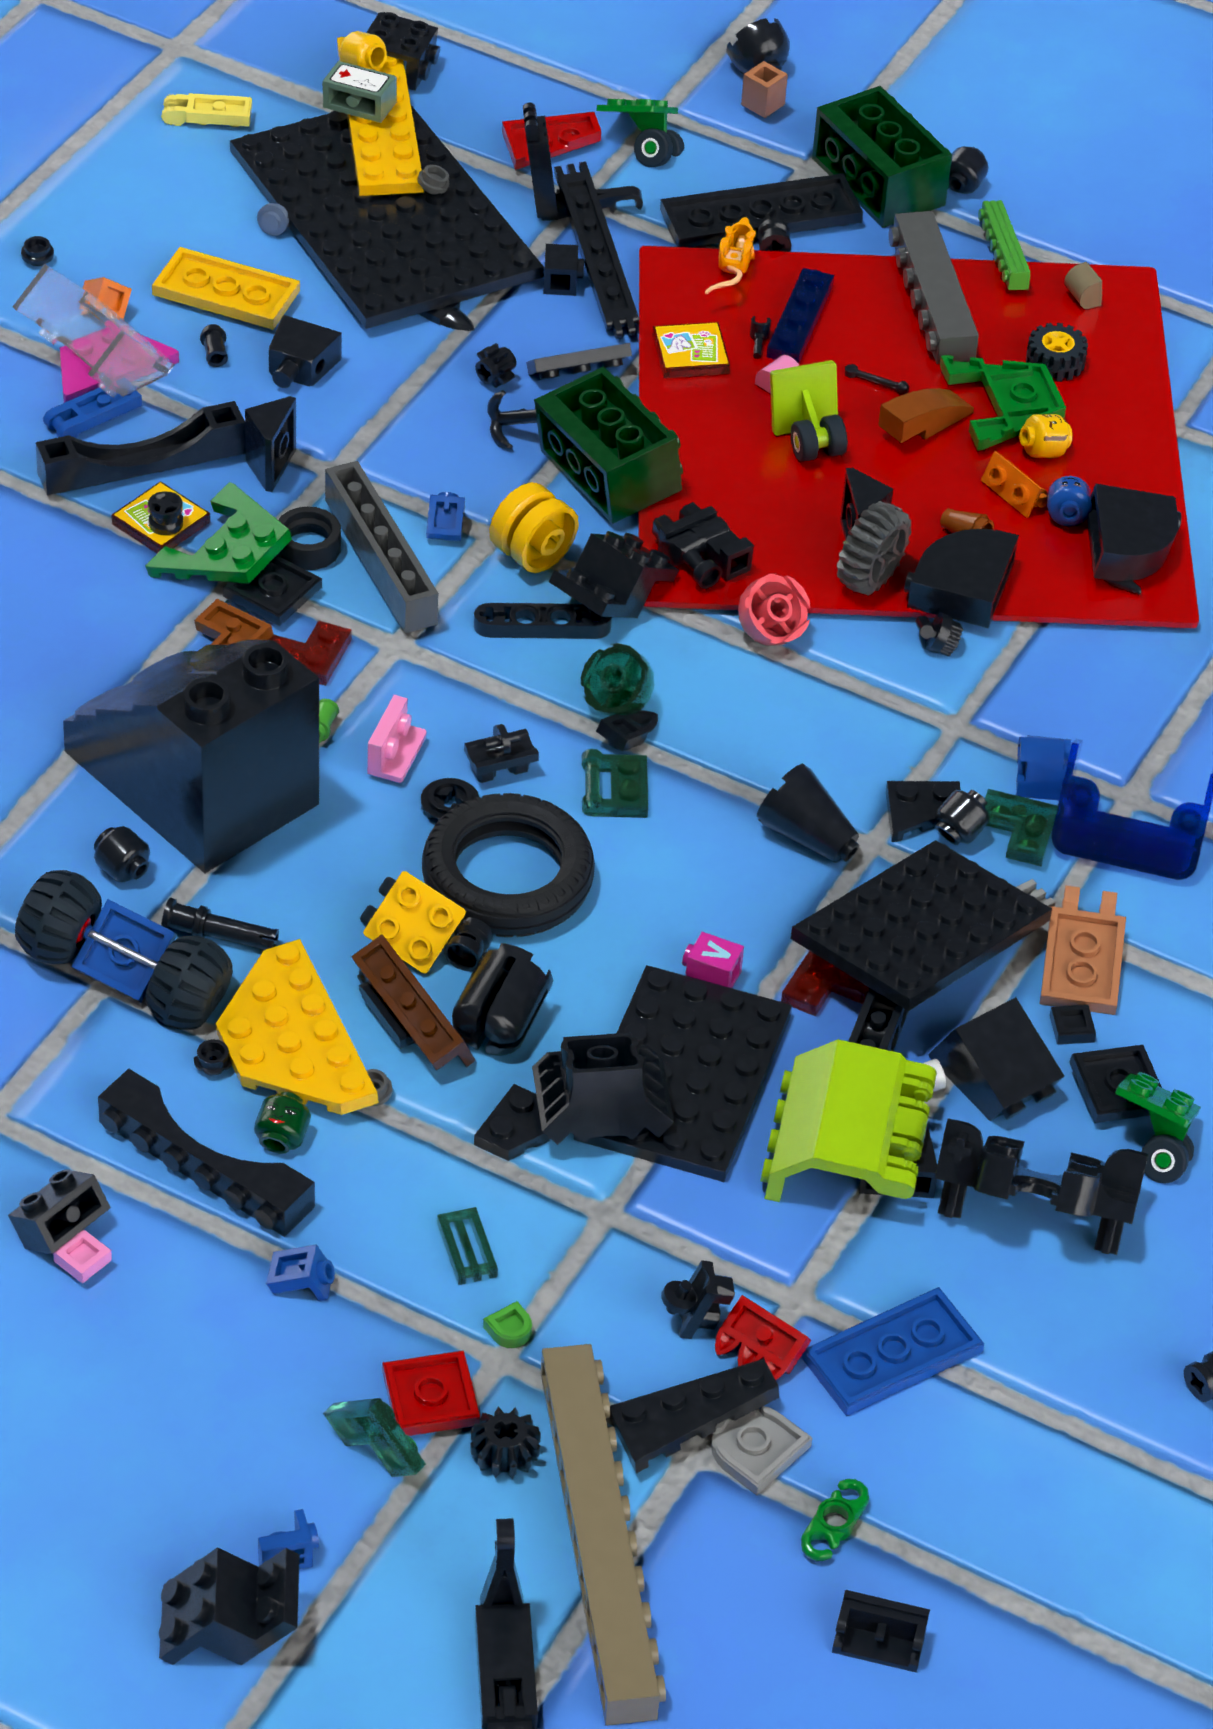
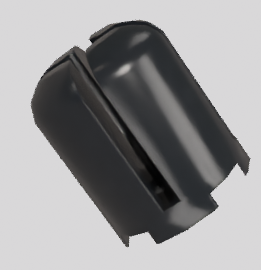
(501, 1000)

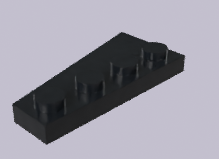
(673, 1415)

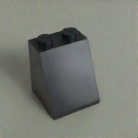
(999, 1061)

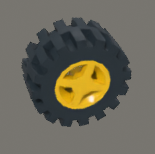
(1058, 348)

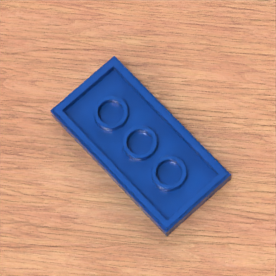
(892, 1351)

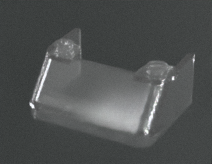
(94, 332)

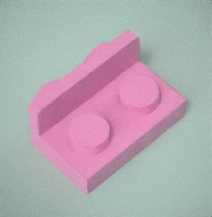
(394, 742)

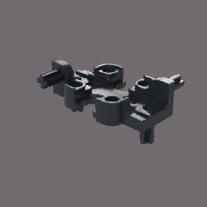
(1083, 1189)

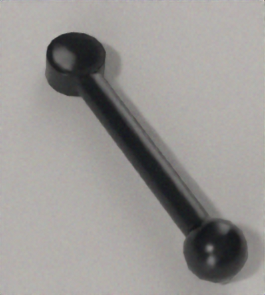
(852, 371)

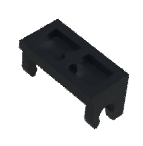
(881, 1631)

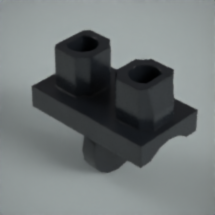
(500, 752)
(698, 1298)

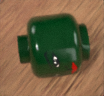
(282, 1122)

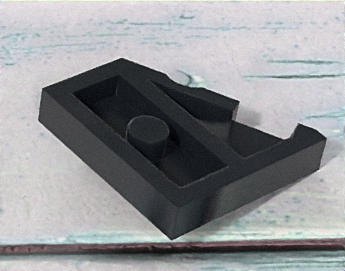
(512, 1125)

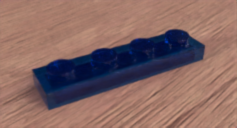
(800, 314)

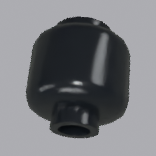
(967, 169)
(962, 816)
(121, 853)

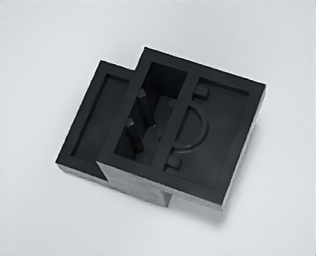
(614, 575)
(229, 1606)

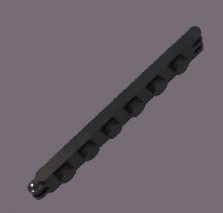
(597, 249)

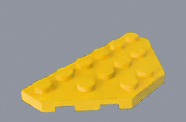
(290, 1035)

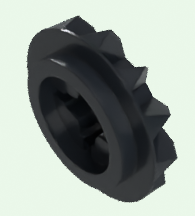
(443, 790)

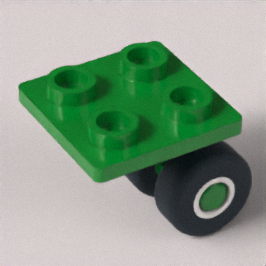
(654, 143)
(1171, 1117)

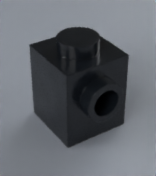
(562, 269)

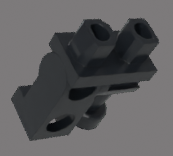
(703, 544)

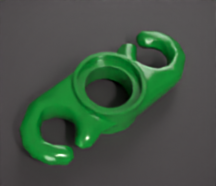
(820, 1530)

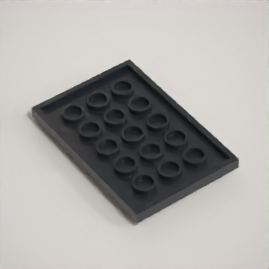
(921, 924)
(715, 1064)

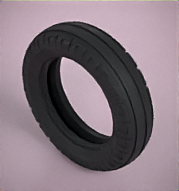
(520, 817)

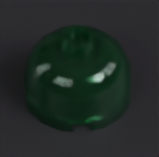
(617, 680)

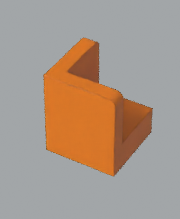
(110, 293)

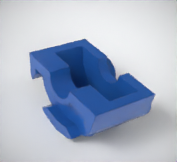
(1041, 766)

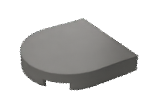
(758, 1447)

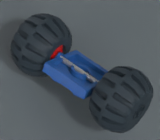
(123, 949)

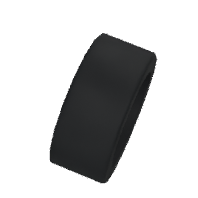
(316, 521)

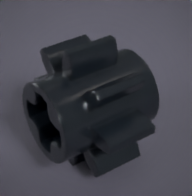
(495, 365)

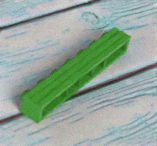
(1004, 245)

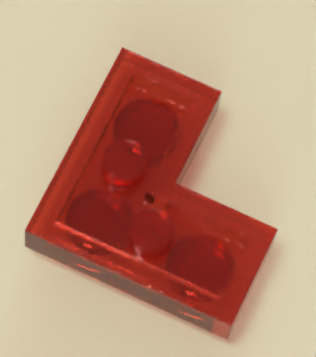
(321, 650)
(815, 982)

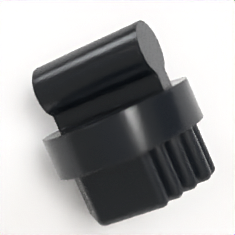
(941, 634)

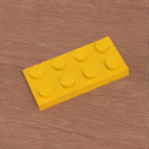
(226, 288)

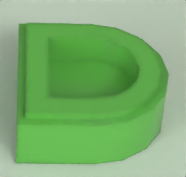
(509, 1326)

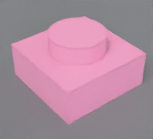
(83, 1256)

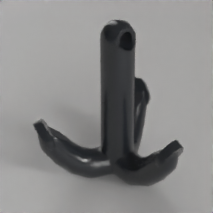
(500, 419)

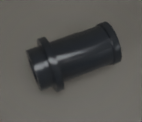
(213, 339)

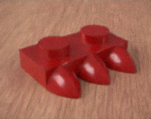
(760, 1337)

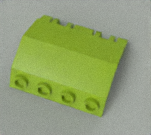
(853, 1116)

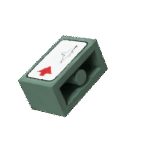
(359, 91)

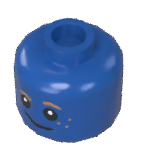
(1069, 497)

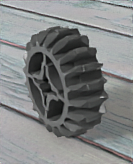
(874, 548)

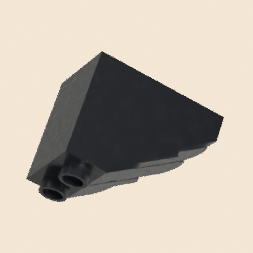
(207, 746)

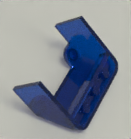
(1124, 841)

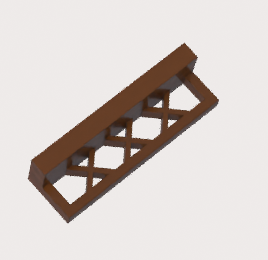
(411, 1004)

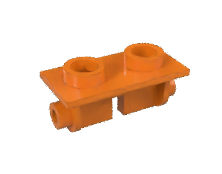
(1013, 485)

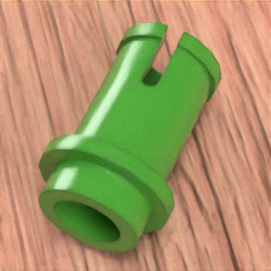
(327, 713)

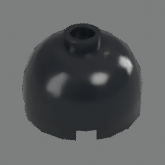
(759, 43)

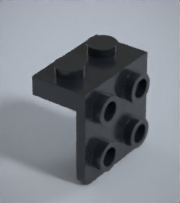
(409, 42)

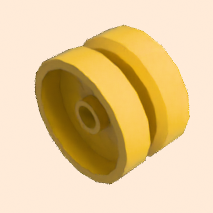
(533, 527)

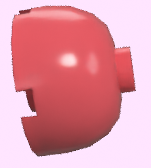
(774, 610)

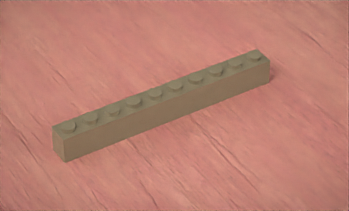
(600, 1536)

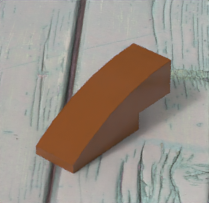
(922, 413)

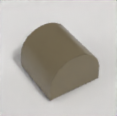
(1084, 285)

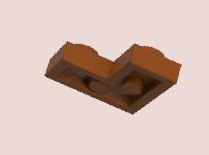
(231, 624)

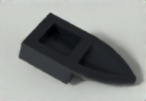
(450, 317)
(627, 730)

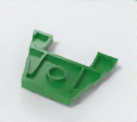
(1015, 393)
(236, 550)

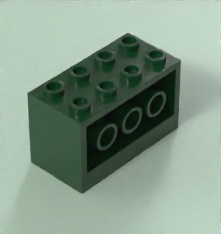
(883, 154)
(609, 444)

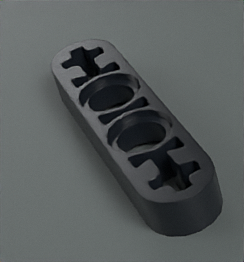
(542, 624)

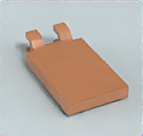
(1083, 954)

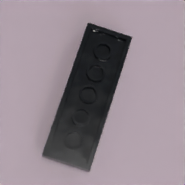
(799, 203)

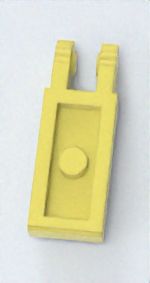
(207, 109)

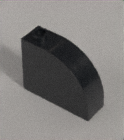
(1130, 532)
(963, 575)

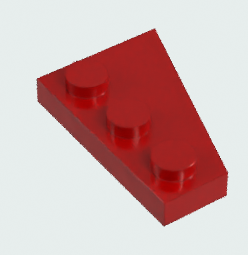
(563, 131)

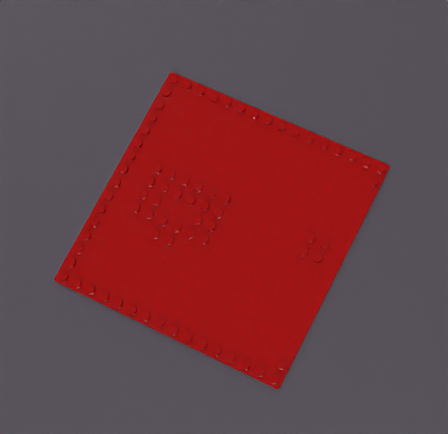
(793, 508)

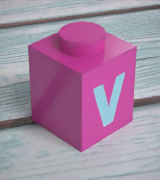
(714, 960)

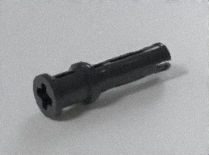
(201, 923)

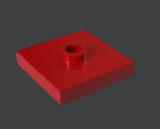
(431, 1393)

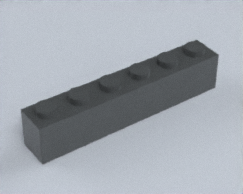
(933, 286)
(381, 547)

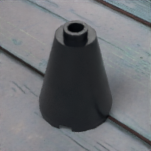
(809, 816)

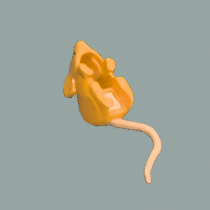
(735, 252)

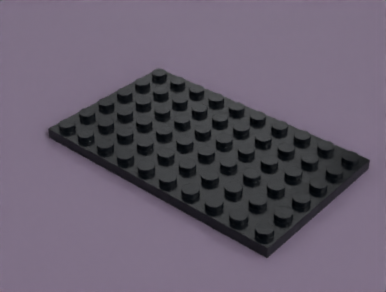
(390, 250)

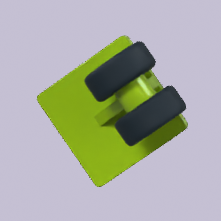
(807, 407)

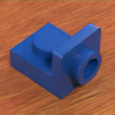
(445, 516)
(301, 1269)
(300, 1540)

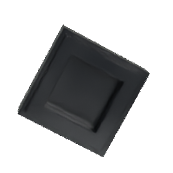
(1072, 1024)

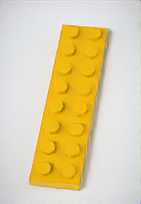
(386, 151)

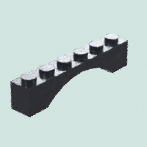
(76, 464)
(265, 1191)

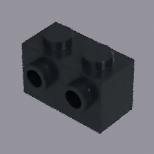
(59, 1211)

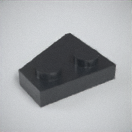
(914, 804)

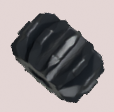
(505, 1442)

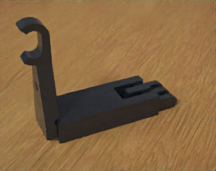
(547, 202)
(505, 1642)

